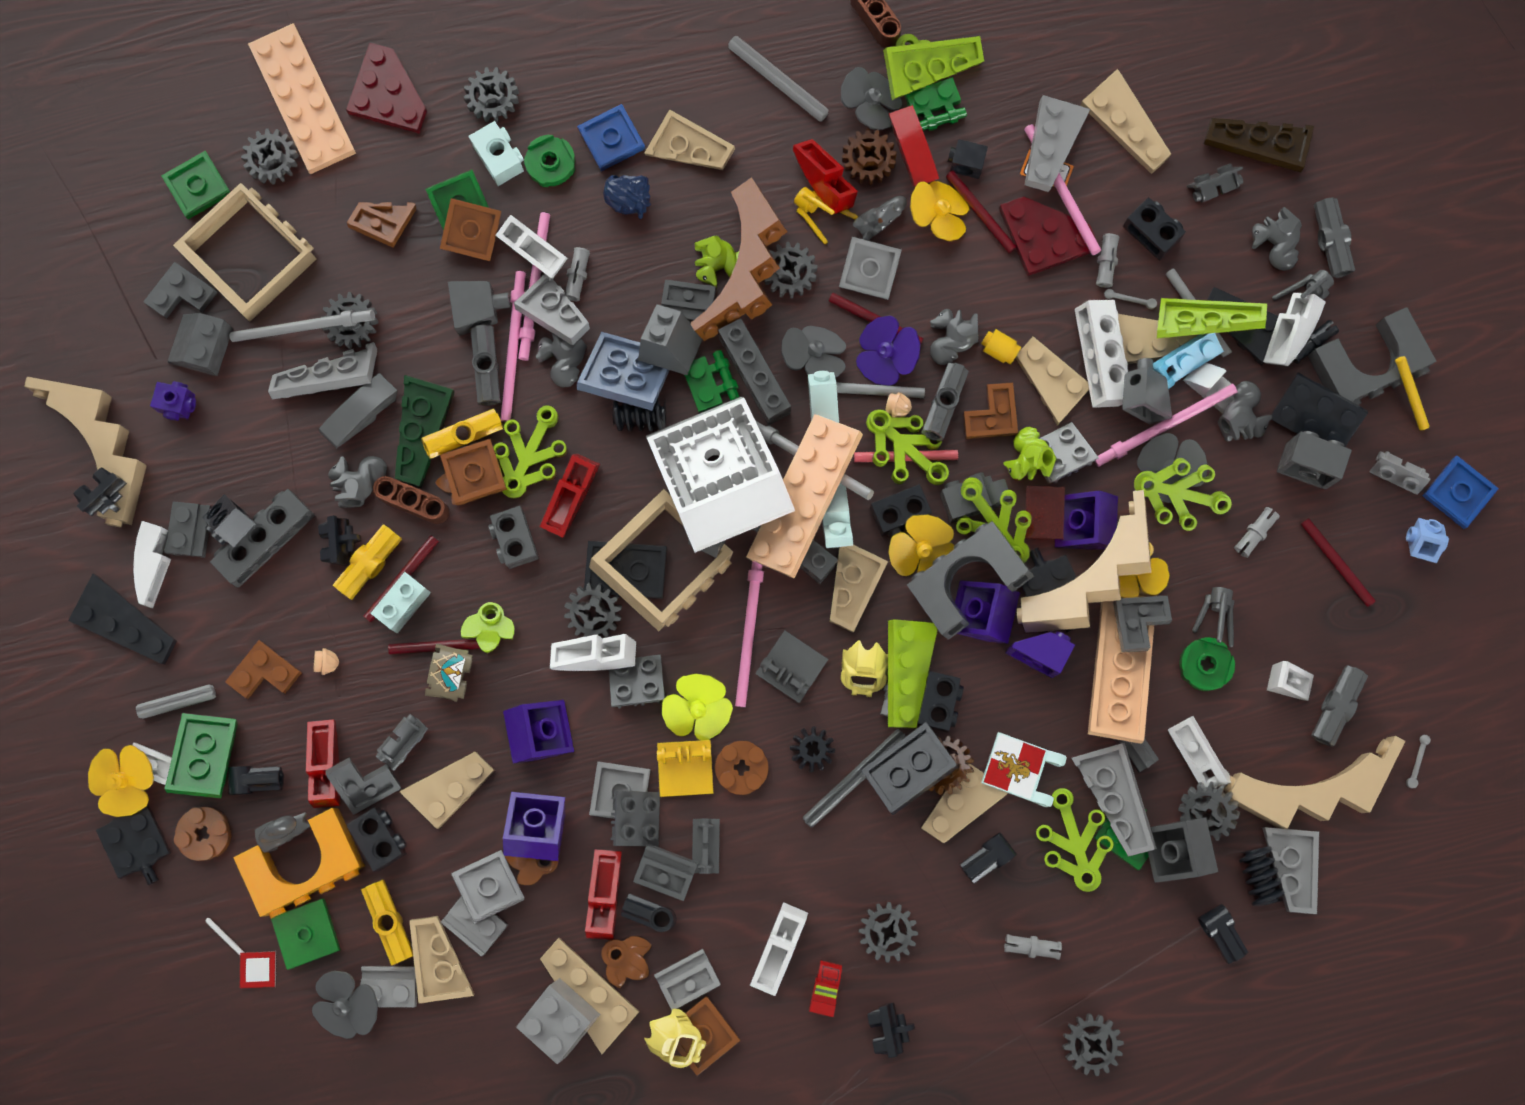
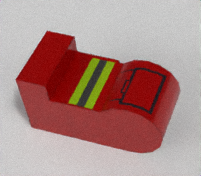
(826, 989)

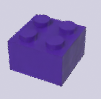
(534, 826)

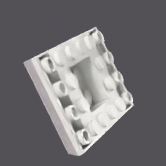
(723, 494)

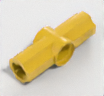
(477, 428)
(367, 562)
(381, 904)

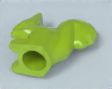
(716, 256)
(1034, 455)

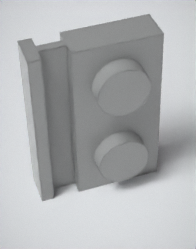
(478, 935)
(687, 979)
(392, 985)

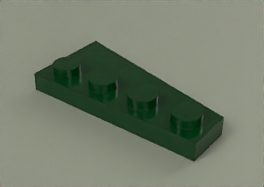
(423, 413)

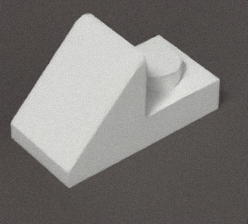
(1207, 381)

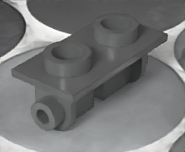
(1206, 185)
(394, 751)
(706, 845)

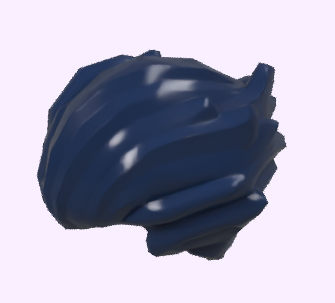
(627, 194)

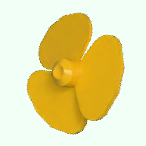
(934, 204)
(930, 541)
(1150, 583)
(121, 788)

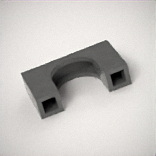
(1401, 338)
(933, 586)

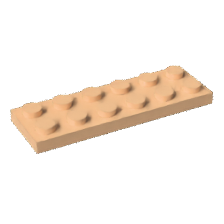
(302, 98)
(811, 487)
(1119, 683)

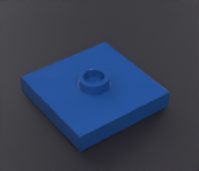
(611, 137)
(1460, 492)

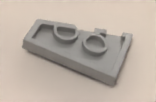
(1297, 864)

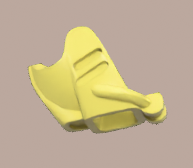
(864, 663)
(666, 1036)

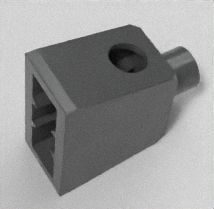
(475, 304)
(1146, 393)

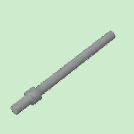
(347, 319)
(772, 437)

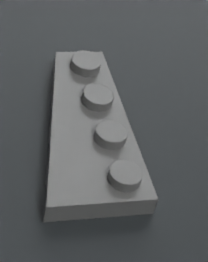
(1052, 139)
(325, 375)
(1116, 790)

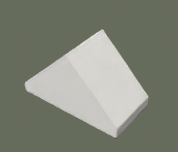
(1290, 680)

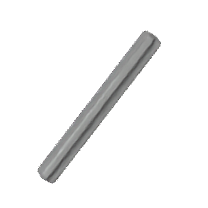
(778, 78)

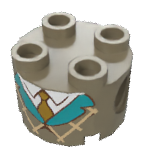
(447, 673)

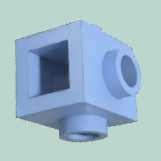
(1427, 539)

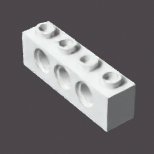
(1102, 351)

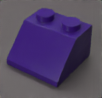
(1089, 520)
(988, 610)
(1043, 652)
(538, 731)

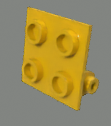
(685, 768)

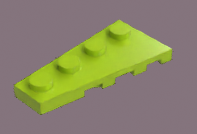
(926, 63)
(1198, 317)
(908, 667)

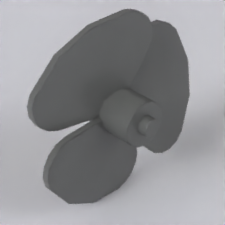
(867, 93)
(808, 350)
(1161, 453)
(351, 1010)

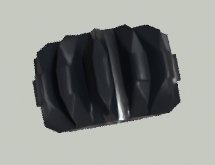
(821, 748)

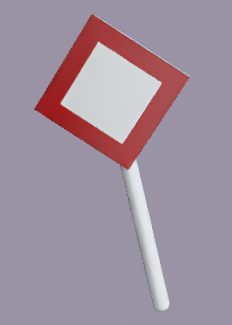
(256, 968)

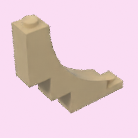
(88, 413)
(1068, 605)
(1354, 786)

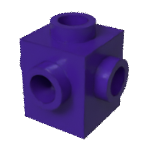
(173, 400)

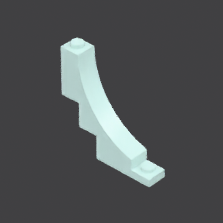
(825, 404)

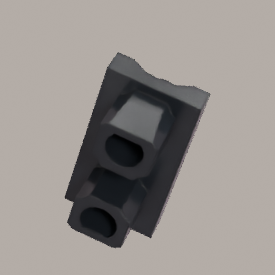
(103, 496)
(340, 540)
(894, 1030)

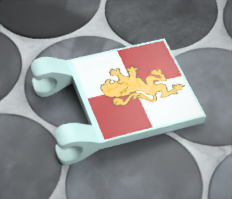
(1017, 768)

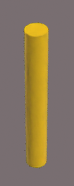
(1412, 393)

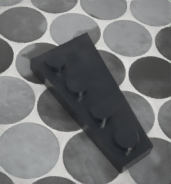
(113, 617)

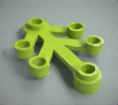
(903, 445)
(528, 455)
(1179, 491)
(1001, 522)
(1076, 845)

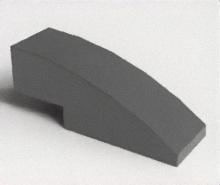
(358, 411)

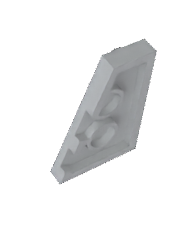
(551, 309)

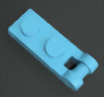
(1188, 357)

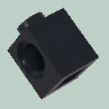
(967, 158)

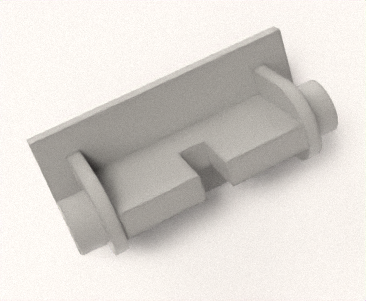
(1408, 476)

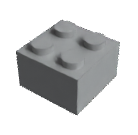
(558, 1020)

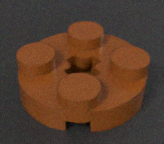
(751, 779)
(187, 838)

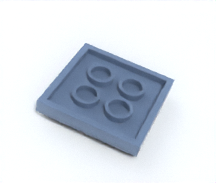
(619, 375)

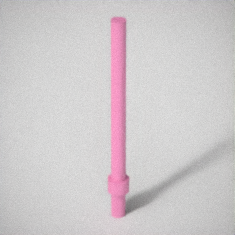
(1071, 206)
(527, 332)
(512, 352)
(1120, 448)
(755, 577)

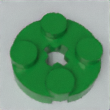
(536, 157)
(1193, 671)

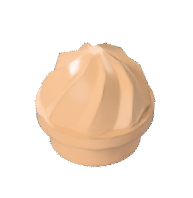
(898, 405)
(325, 661)

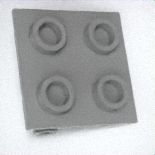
(1070, 450)

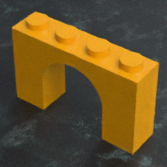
(338, 861)

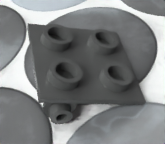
(791, 666)
(637, 683)
(635, 818)

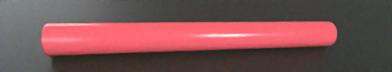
(931, 455)

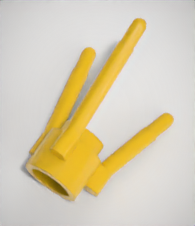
(810, 201)

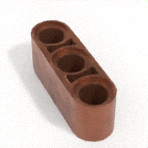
(878, 23)
(400, 494)

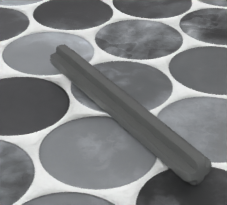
(850, 782)

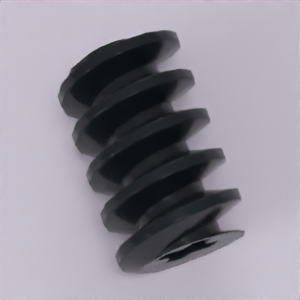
(640, 416)
(1262, 875)

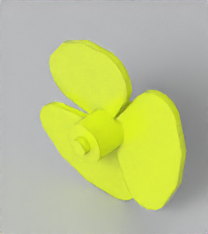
(703, 704)

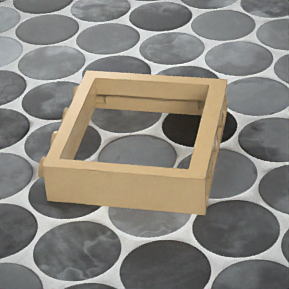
(218, 217)
(601, 566)

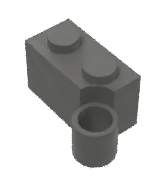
(957, 506)

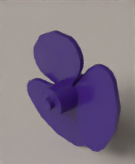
(887, 359)

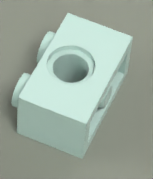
(489, 140)
(400, 602)

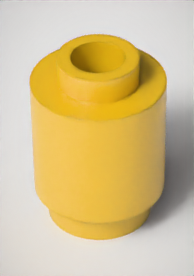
(1000, 346)

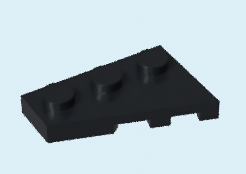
(1254, 340)

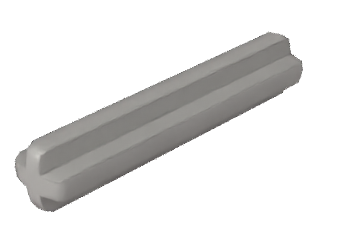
(175, 701)

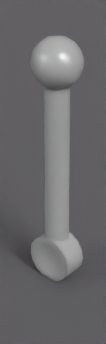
(1150, 304)
(1413, 782)

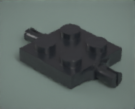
(1048, 575)
(134, 844)

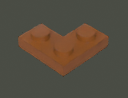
(998, 419)
(259, 665)

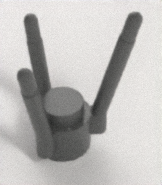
(1316, 284)
(1221, 602)

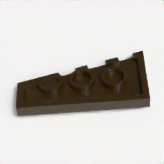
(1272, 144)

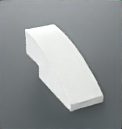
(531, 246)
(1294, 329)
(149, 562)
(593, 653)
(779, 949)

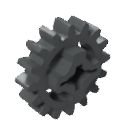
(489, 84)
(270, 157)
(798, 264)
(359, 332)
(581, 608)
(1222, 818)
(880, 948)
(1086, 1053)

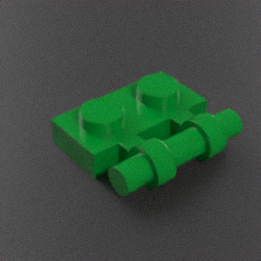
(936, 98)
(702, 384)

